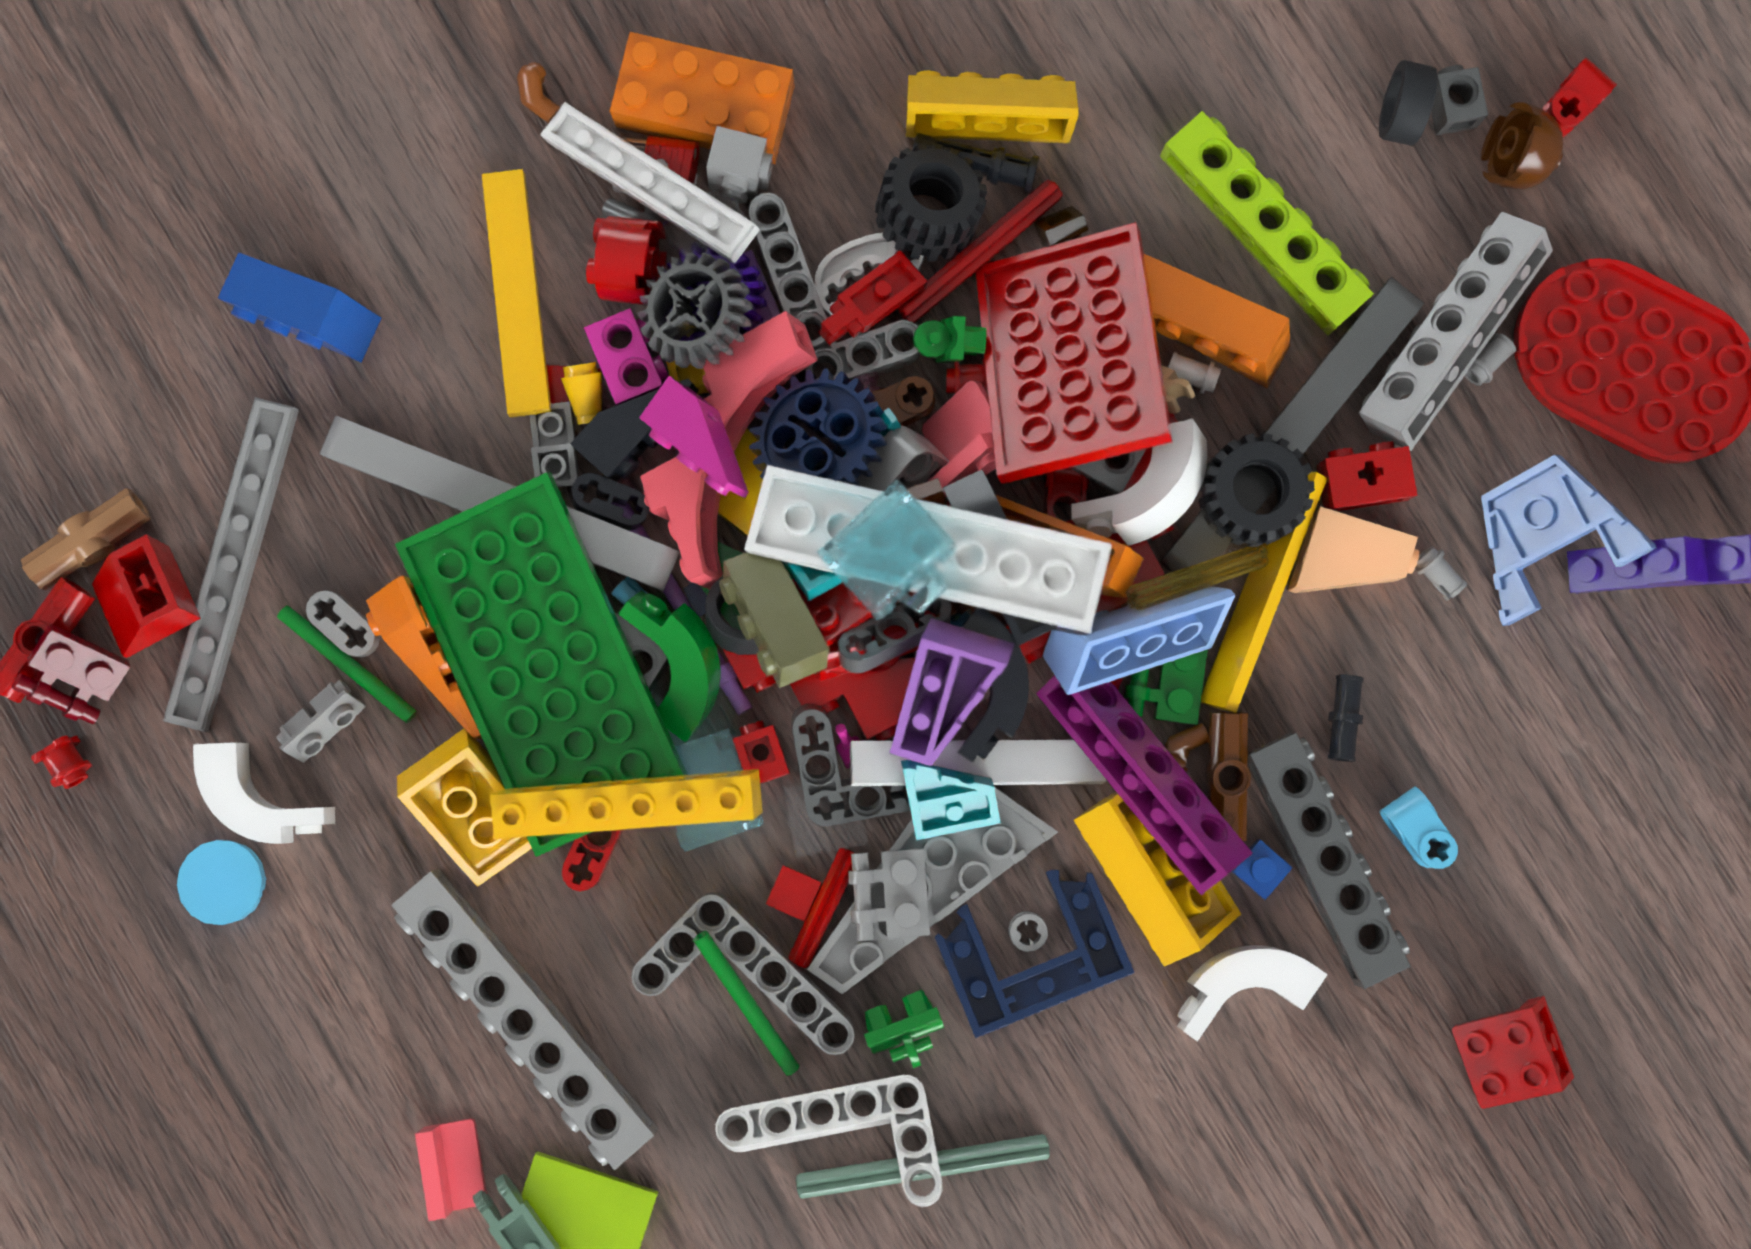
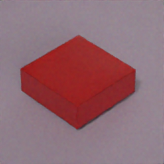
(793, 893)

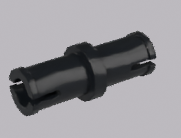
(1345, 718)

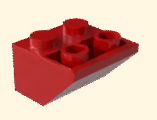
(143, 594)

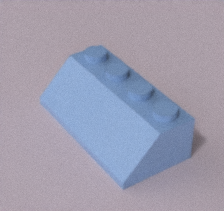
(1136, 639)

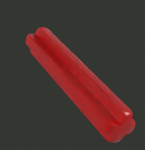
(822, 910)

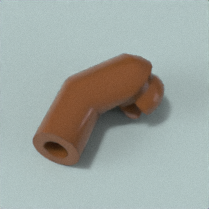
(531, 93)
(1184, 741)

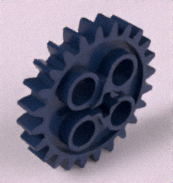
(842, 405)

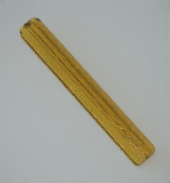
(1196, 577)

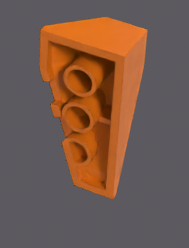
(407, 630)

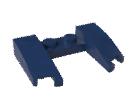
(1094, 963)

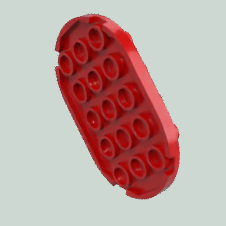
(1635, 360)

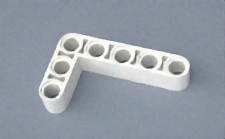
(845, 1120)

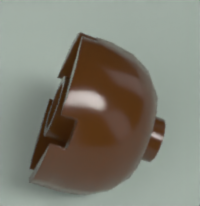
(1522, 147)

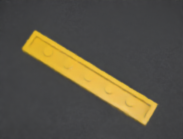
(516, 293)
(1255, 614)

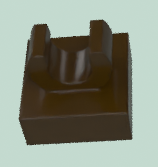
(1061, 226)

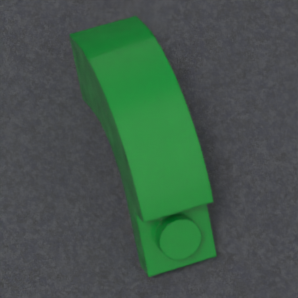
(691, 659)

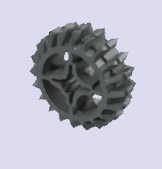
(668, 327)

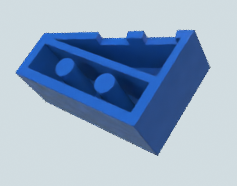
(298, 306)

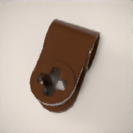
(898, 393)

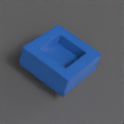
(1262, 869)

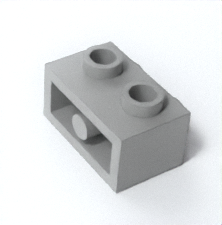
(738, 164)

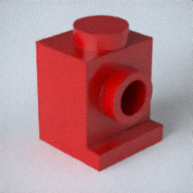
(755, 734)

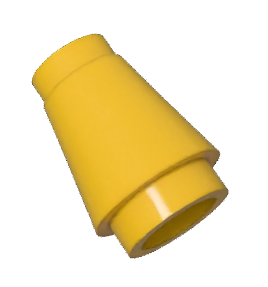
(583, 390)

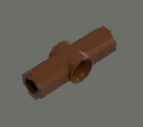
(1229, 747)

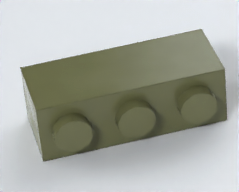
(774, 617)

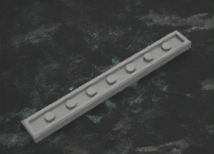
(231, 564)

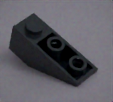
(619, 437)

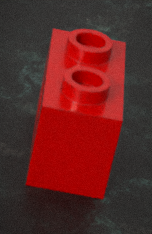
(1391, 474)

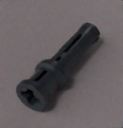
(994, 164)

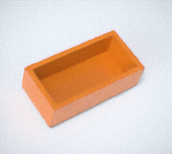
(692, 90)

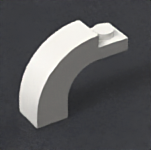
(1160, 494)
(229, 793)
(1243, 969)

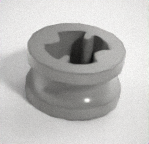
(1040, 927)

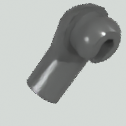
(616, 208)

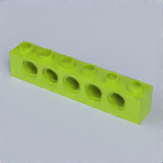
(1268, 246)

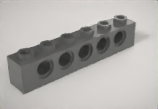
(1388, 951)

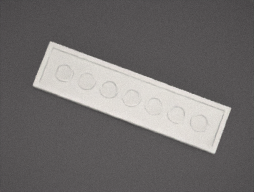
(994, 563)

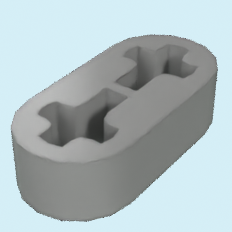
(335, 631)

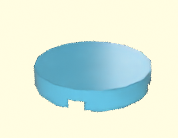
(221, 882)

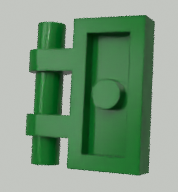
(1177, 692)

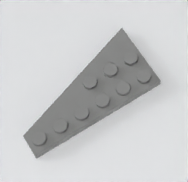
(956, 870)

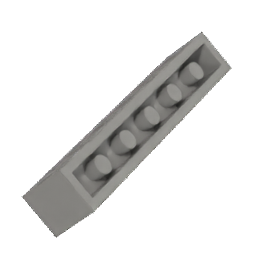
(1524, 251)

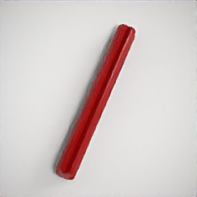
(981, 250)

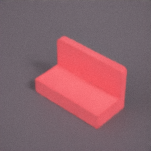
(450, 1166)

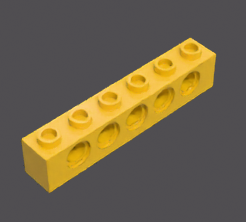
(626, 804)

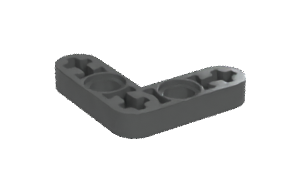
(885, 648)
(829, 782)

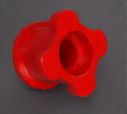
(963, 373)
(63, 762)

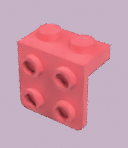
(963, 434)

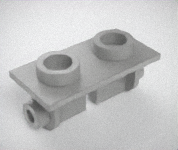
(306, 735)

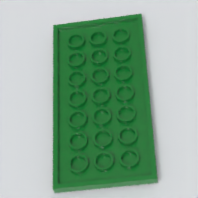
(537, 646)

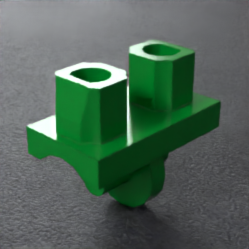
(949, 339)
(885, 1034)

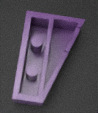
(945, 685)

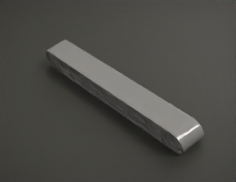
(465, 488)

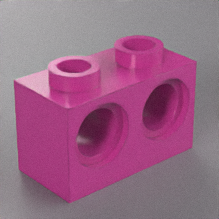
(618, 363)

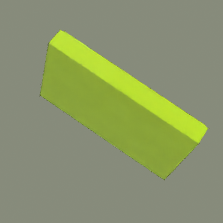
(587, 1206)

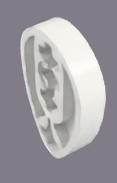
(850, 262)

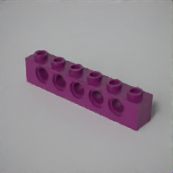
(1148, 781)

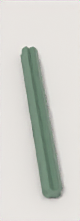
(950, 1162)

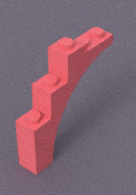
(737, 391)

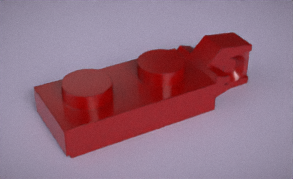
(873, 298)

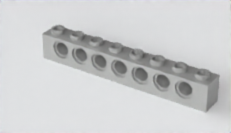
(548, 1023)

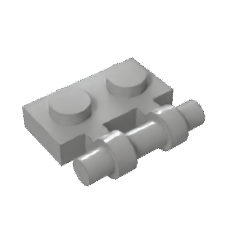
(904, 894)

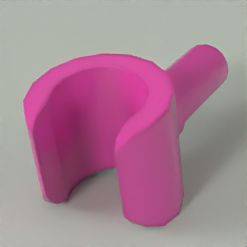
(844, 746)

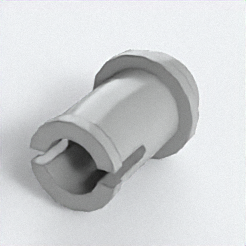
(1490, 359)
(1440, 573)

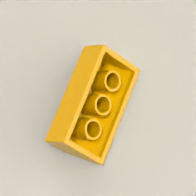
(991, 107)
(1152, 885)

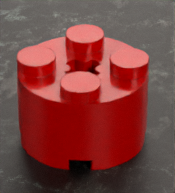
(625, 258)

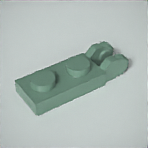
(519, 1227)

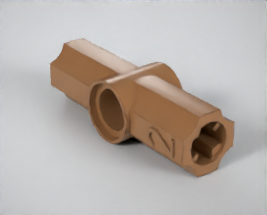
(85, 539)

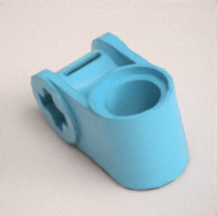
(1416, 823)

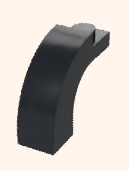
(1007, 692)

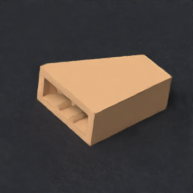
(1351, 553)

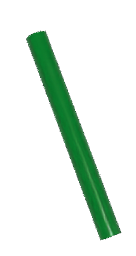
(347, 664)
(746, 1003)

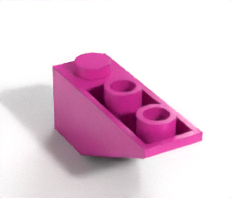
(697, 431)

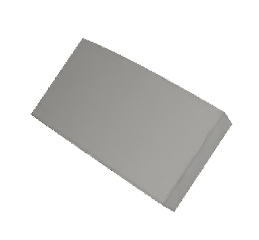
(551, 444)

